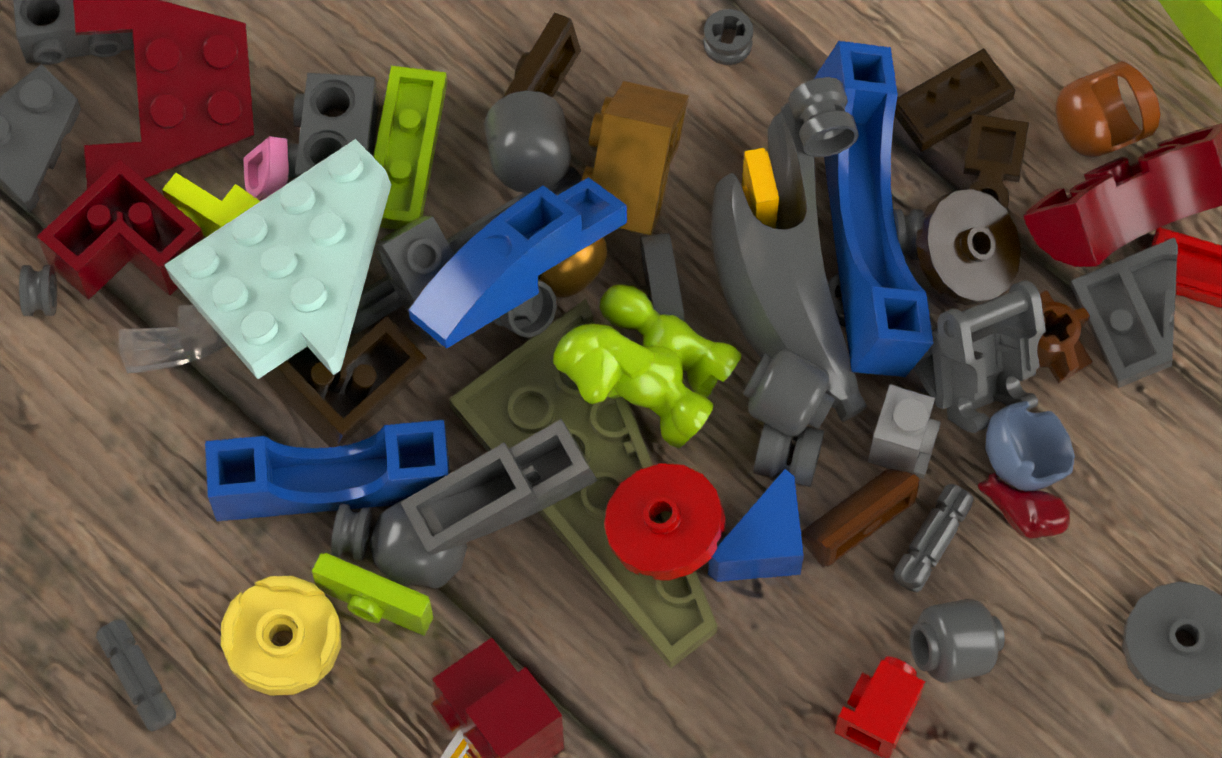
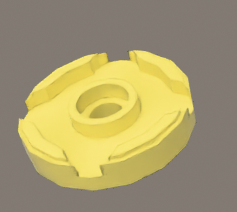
(273, 607)

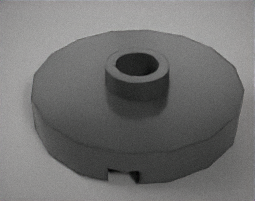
(1158, 657)

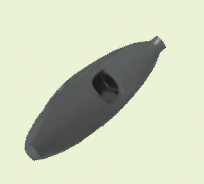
(778, 275)

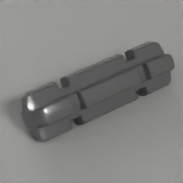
(933, 537)
(136, 675)

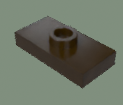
(549, 59)
(951, 98)

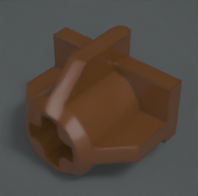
(1060, 344)

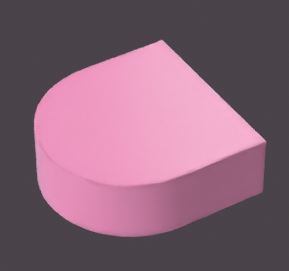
(266, 167)

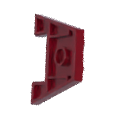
(187, 81)

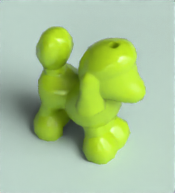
(650, 374)

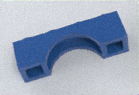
(272, 479)

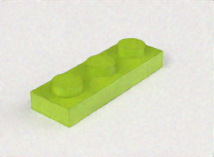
(409, 140)

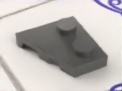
(32, 127)
(1133, 311)

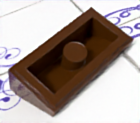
(860, 515)

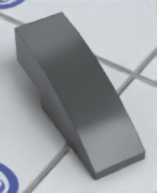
(499, 489)

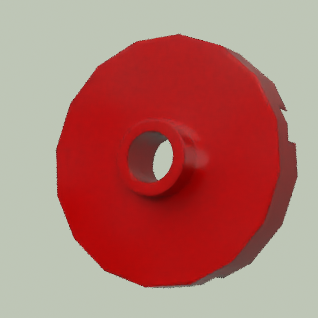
(670, 547)

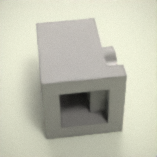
(905, 432)

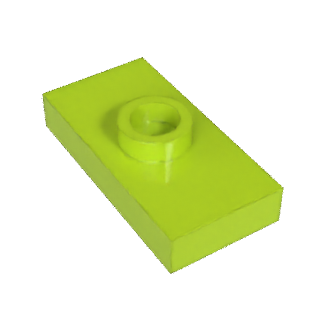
(372, 595)

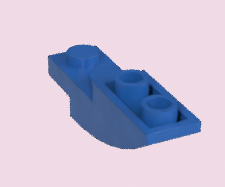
(506, 257)

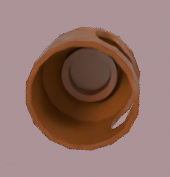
(1094, 113)

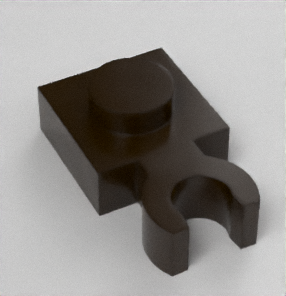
(995, 154)

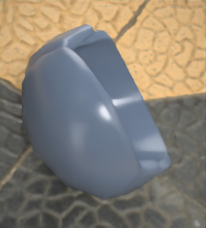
(1028, 447)

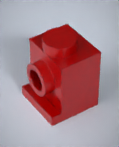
(881, 707)

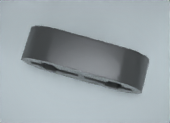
(661, 274)

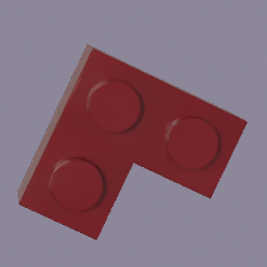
(114, 224)
(497, 707)

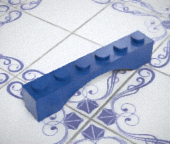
(880, 297)

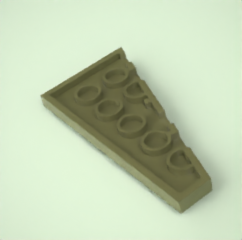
(530, 394)

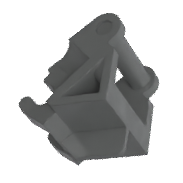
(984, 355)

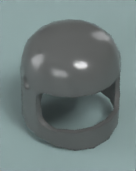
(528, 141)

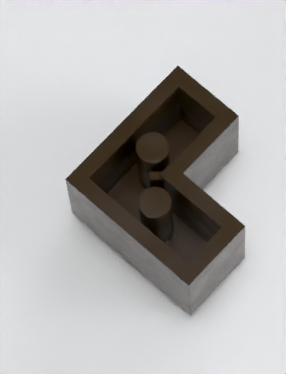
(343, 402)

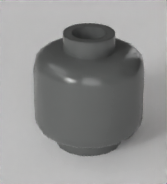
(788, 393)
(956, 640)

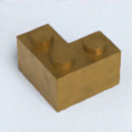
(635, 147)

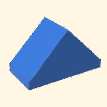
(765, 539)

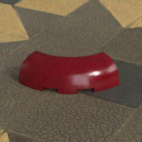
(1130, 200)

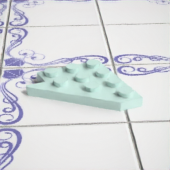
(291, 264)

